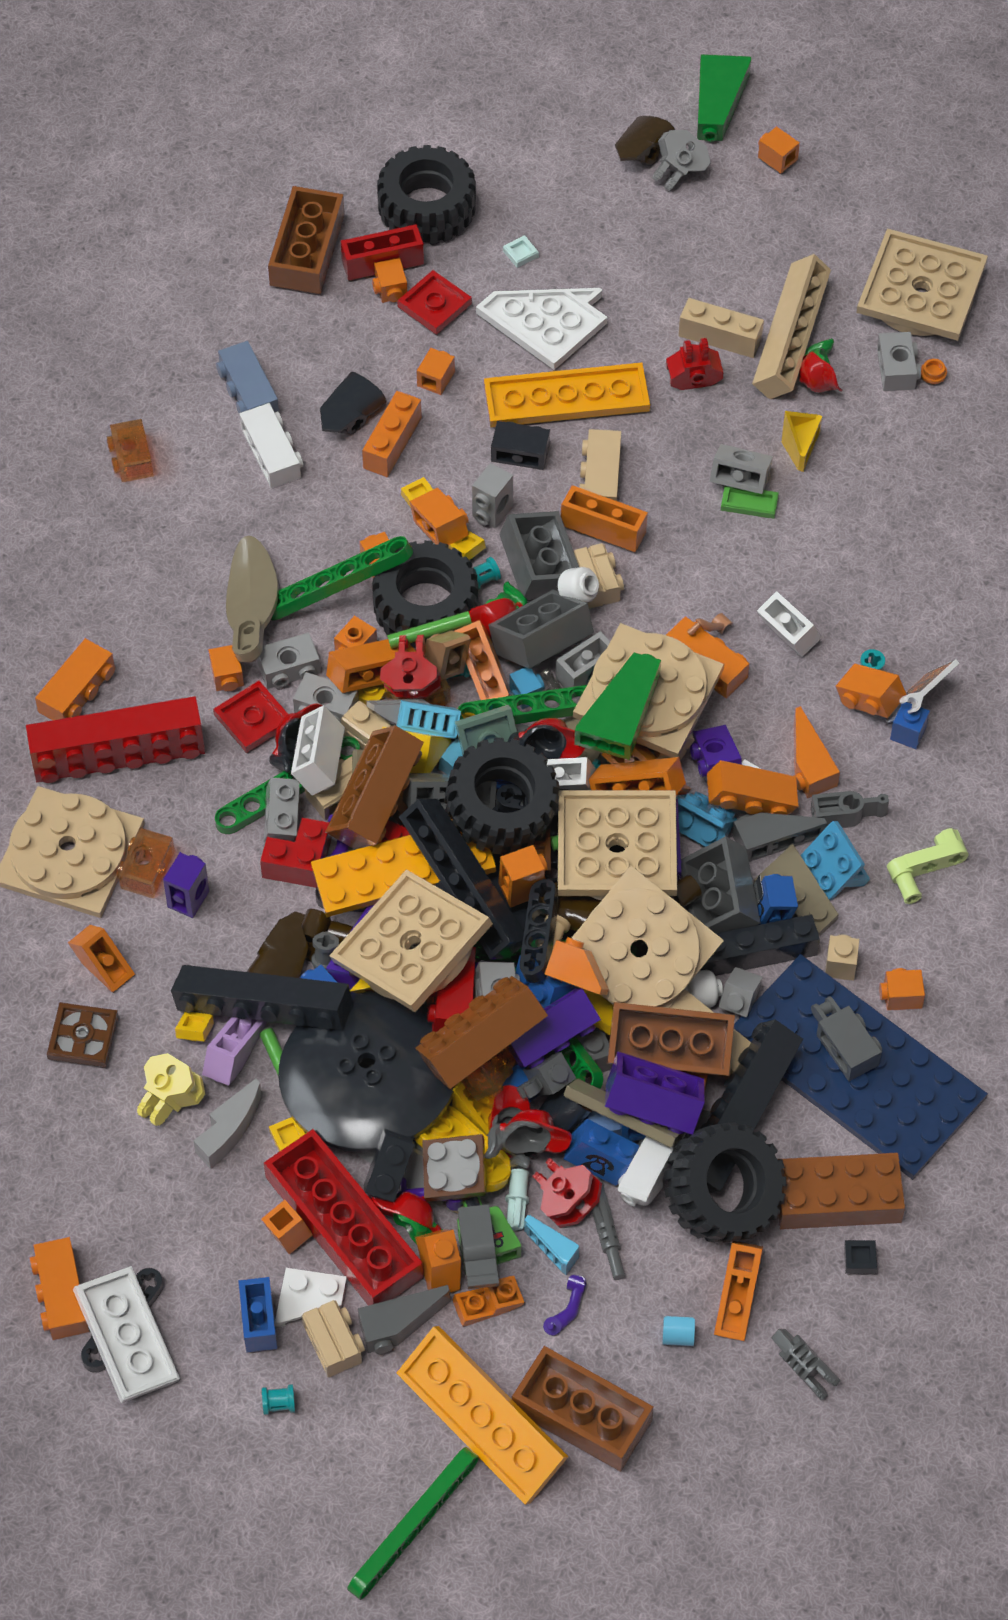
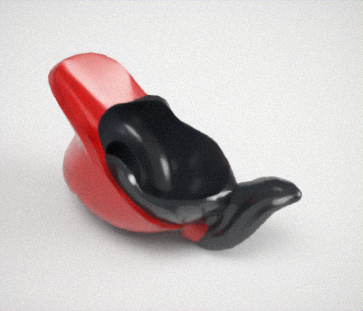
(550, 738)
(286, 739)

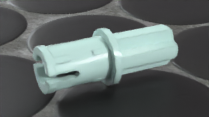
(517, 1198)

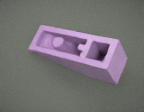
(231, 1049)

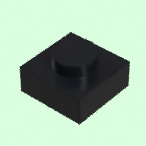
(860, 1257)

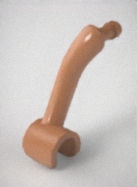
(718, 624)

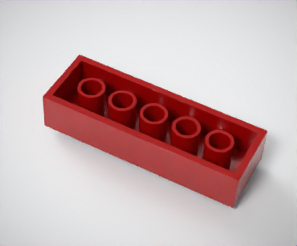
(115, 739)
(343, 1219)

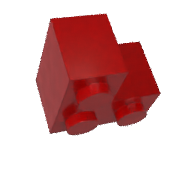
(292, 860)

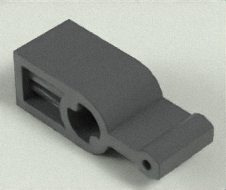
(847, 807)
(478, 1246)

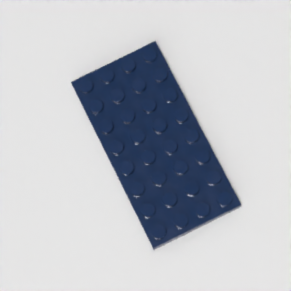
(898, 1107)

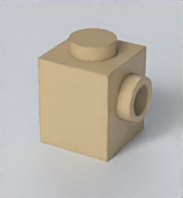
(842, 957)

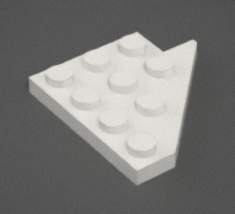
(545, 321)

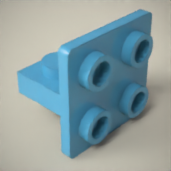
(703, 820)
(835, 861)

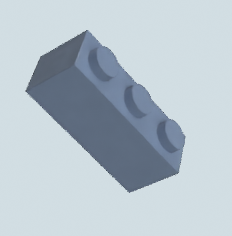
(245, 378)

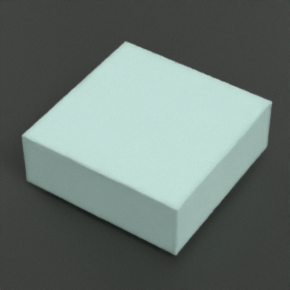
(520, 251)

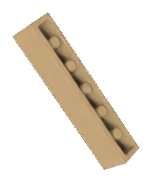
(791, 327)

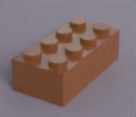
(306, 240)
(375, 787)
(480, 1031)
(673, 1038)
(842, 1191)
(583, 1408)

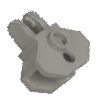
(679, 158)

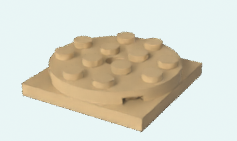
(913, 263)
(680, 693)
(600, 819)
(70, 878)
(408, 915)
(674, 938)

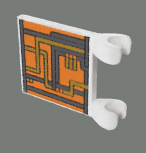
(923, 686)

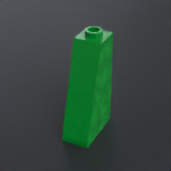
(720, 90)
(620, 710)

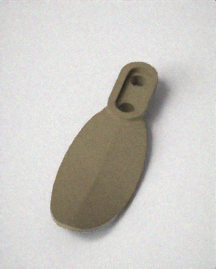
(250, 597)

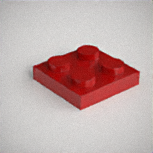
(434, 302)
(251, 716)

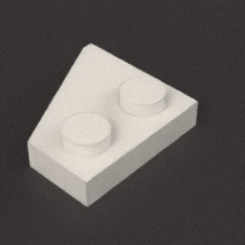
(306, 1291)

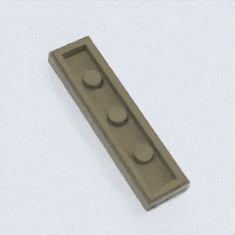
(595, 1100)

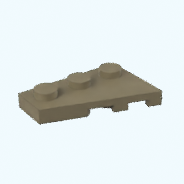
(809, 894)

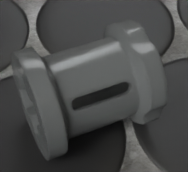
(324, 945)

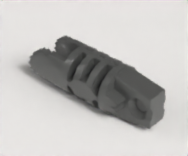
(804, 1361)

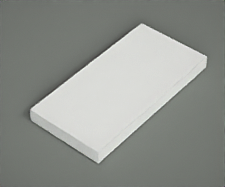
(126, 1334)

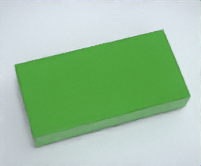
(749, 502)

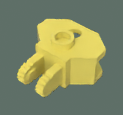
(169, 1088)

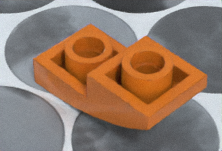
(488, 1302)

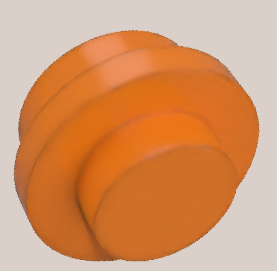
(933, 371)

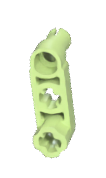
(947, 852)

